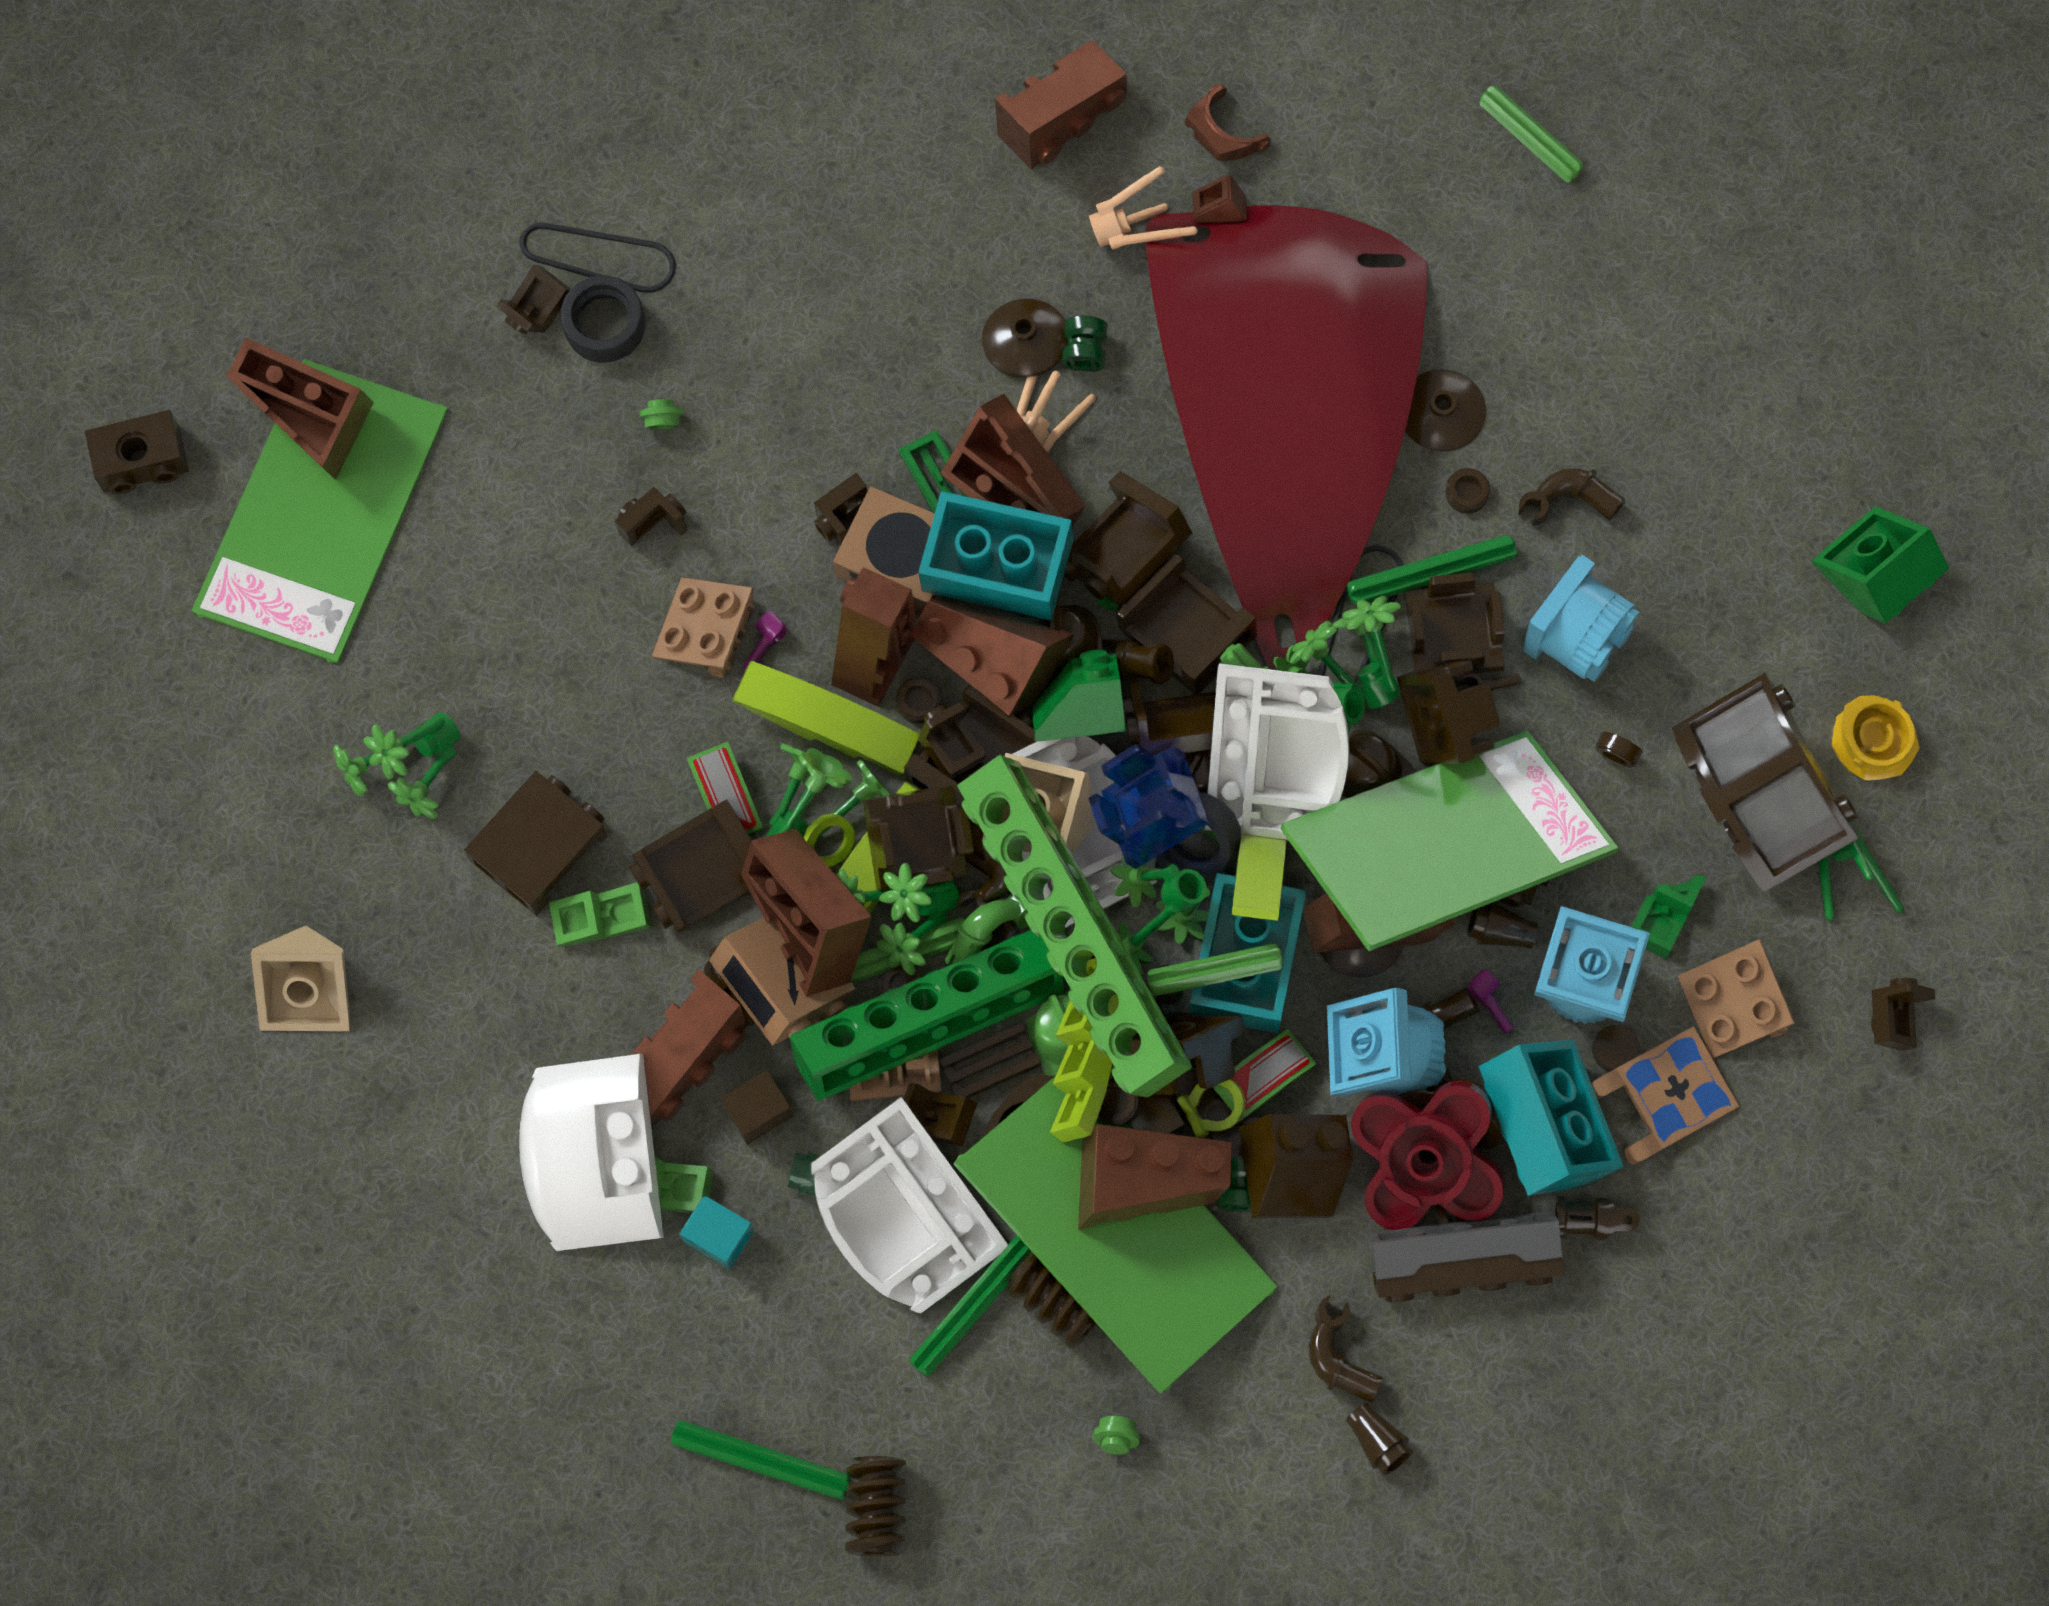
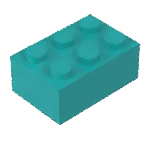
(996, 555)
(1257, 997)
(1550, 1117)

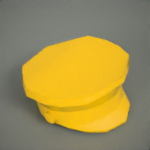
(1883, 729)

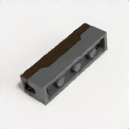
(1466, 1255)

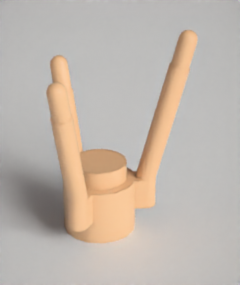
(1112, 224)
(1039, 424)

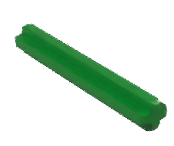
(1419, 572)
(969, 1308)
(760, 1459)

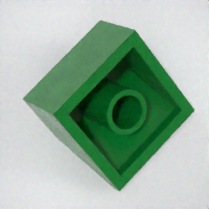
(1882, 563)
(1081, 700)

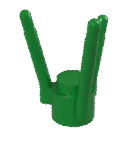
(1868, 867)

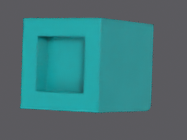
(717, 1232)

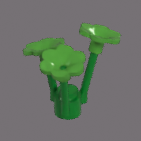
(823, 770)

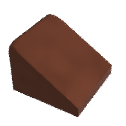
(1219, 202)

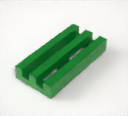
(920, 446)

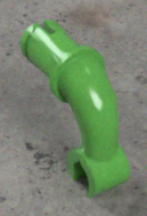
(978, 927)

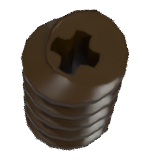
(1055, 1301)
(874, 1506)

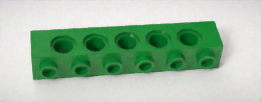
(925, 1014)

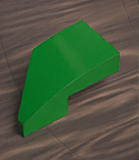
(1666, 913)

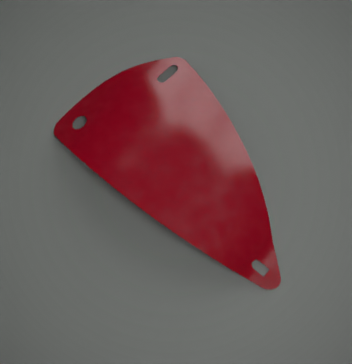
(1289, 393)

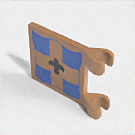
(1673, 1091)

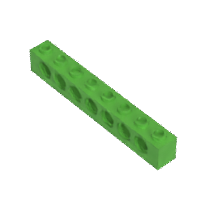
(1160, 1054)

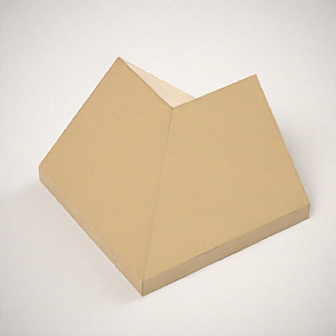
(1064, 797)
(301, 983)

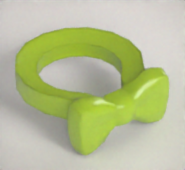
(830, 820)
(1202, 1127)

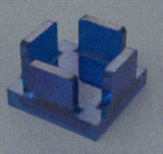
(1148, 804)

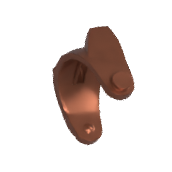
(1213, 138)

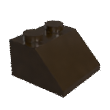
(1296, 1164)

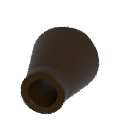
(1501, 927)
(1380, 1441)

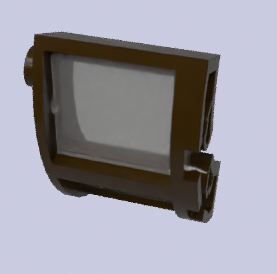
(1765, 782)

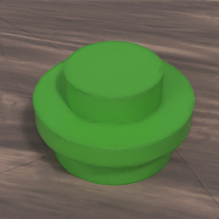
(661, 414)
(1116, 1434)

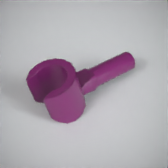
(772, 631)
(1482, 989)

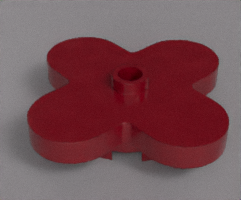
(1410, 1183)

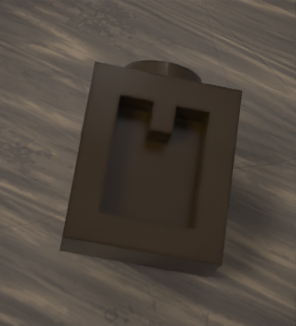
(839, 504)

